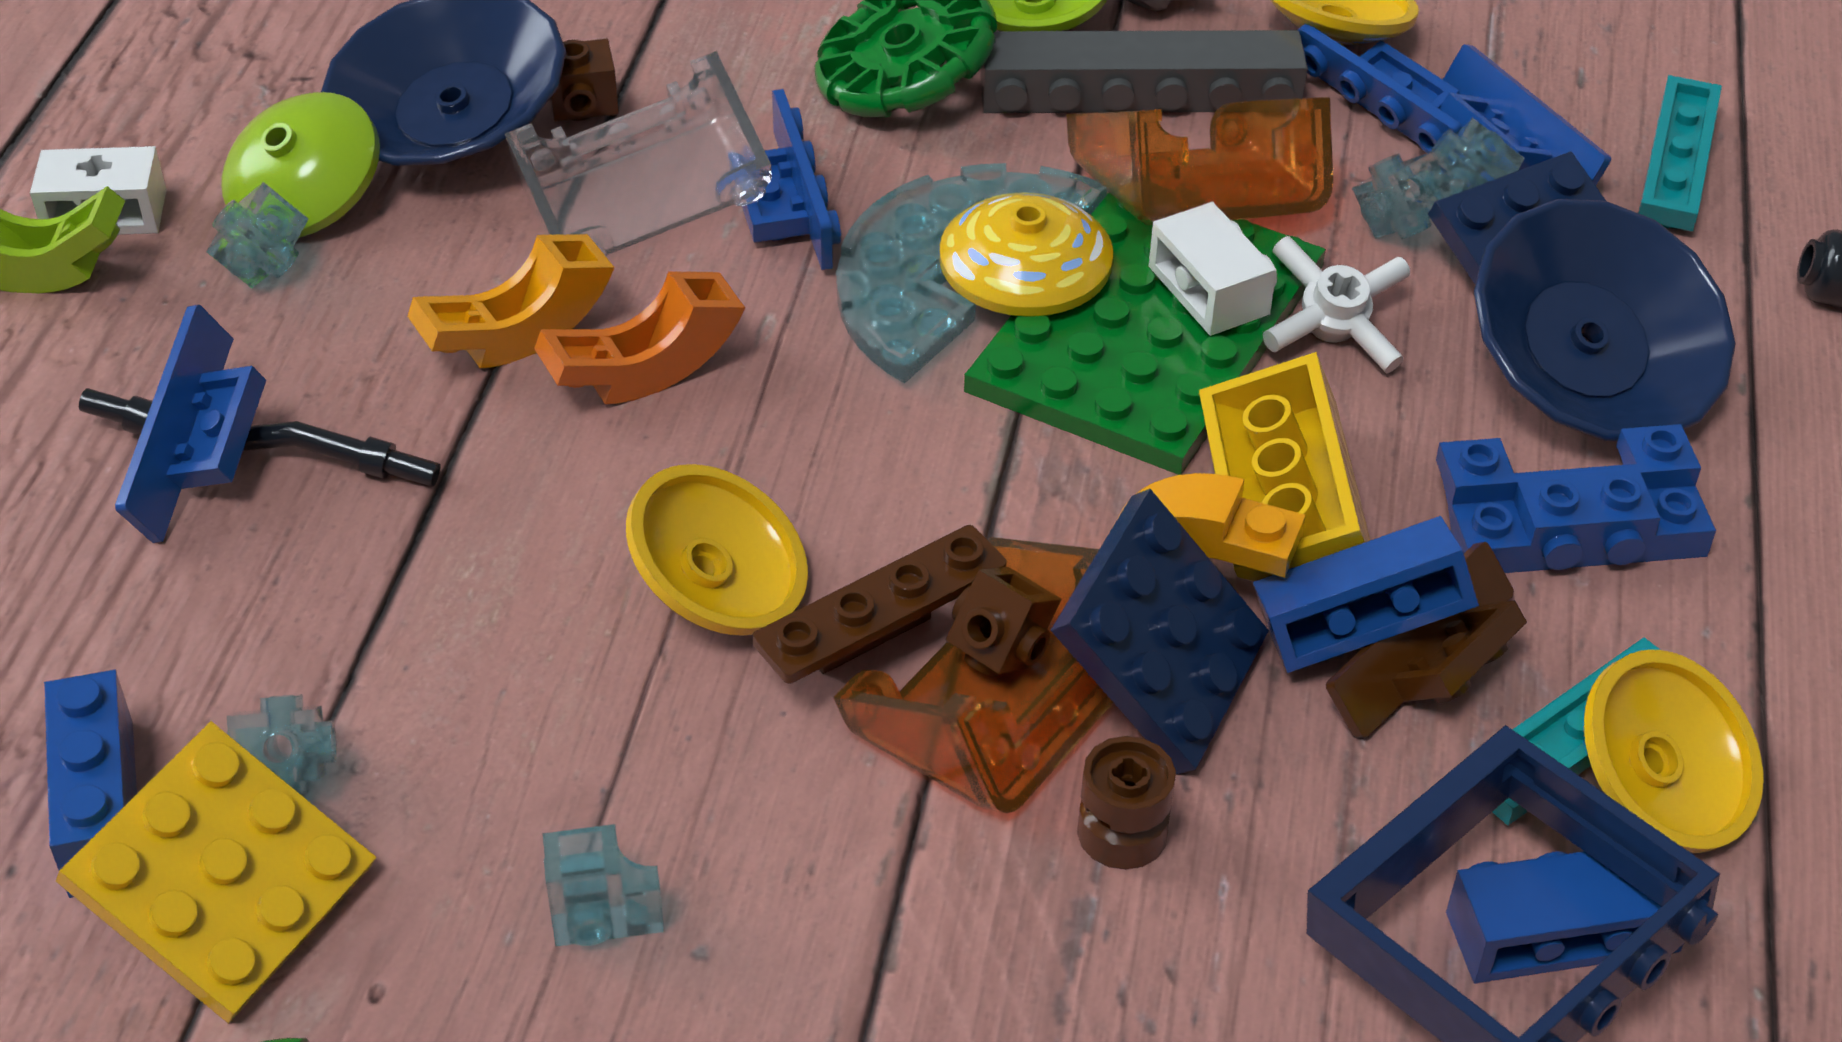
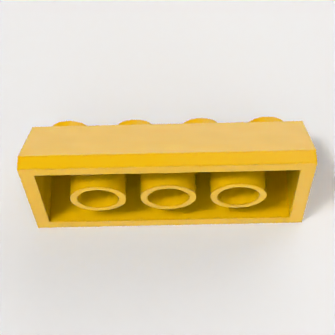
(1291, 450)

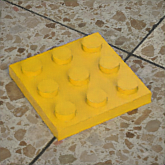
(216, 871)

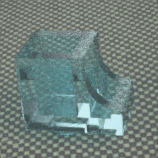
(598, 890)

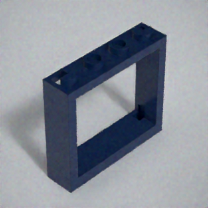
(1446, 812)

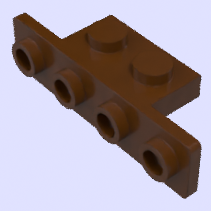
(875, 606)
(1433, 658)

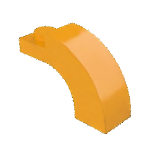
(503, 324)
(1229, 525)

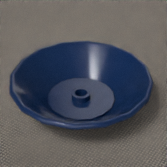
(449, 75)
(1628, 287)

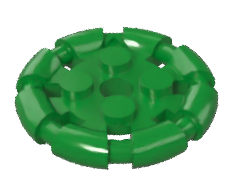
(872, 73)

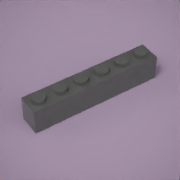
(1140, 70)

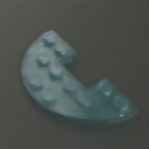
(892, 269)

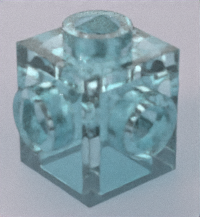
(1474, 157)
(1401, 194)
(257, 235)
(310, 737)

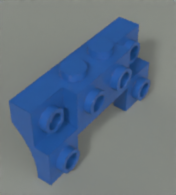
(1580, 514)

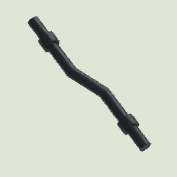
(372, 456)

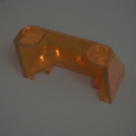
(1259, 162)
(982, 731)

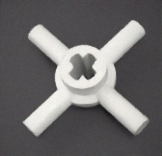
(1337, 304)

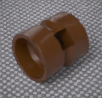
(1126, 802)

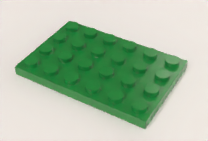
(1132, 355)

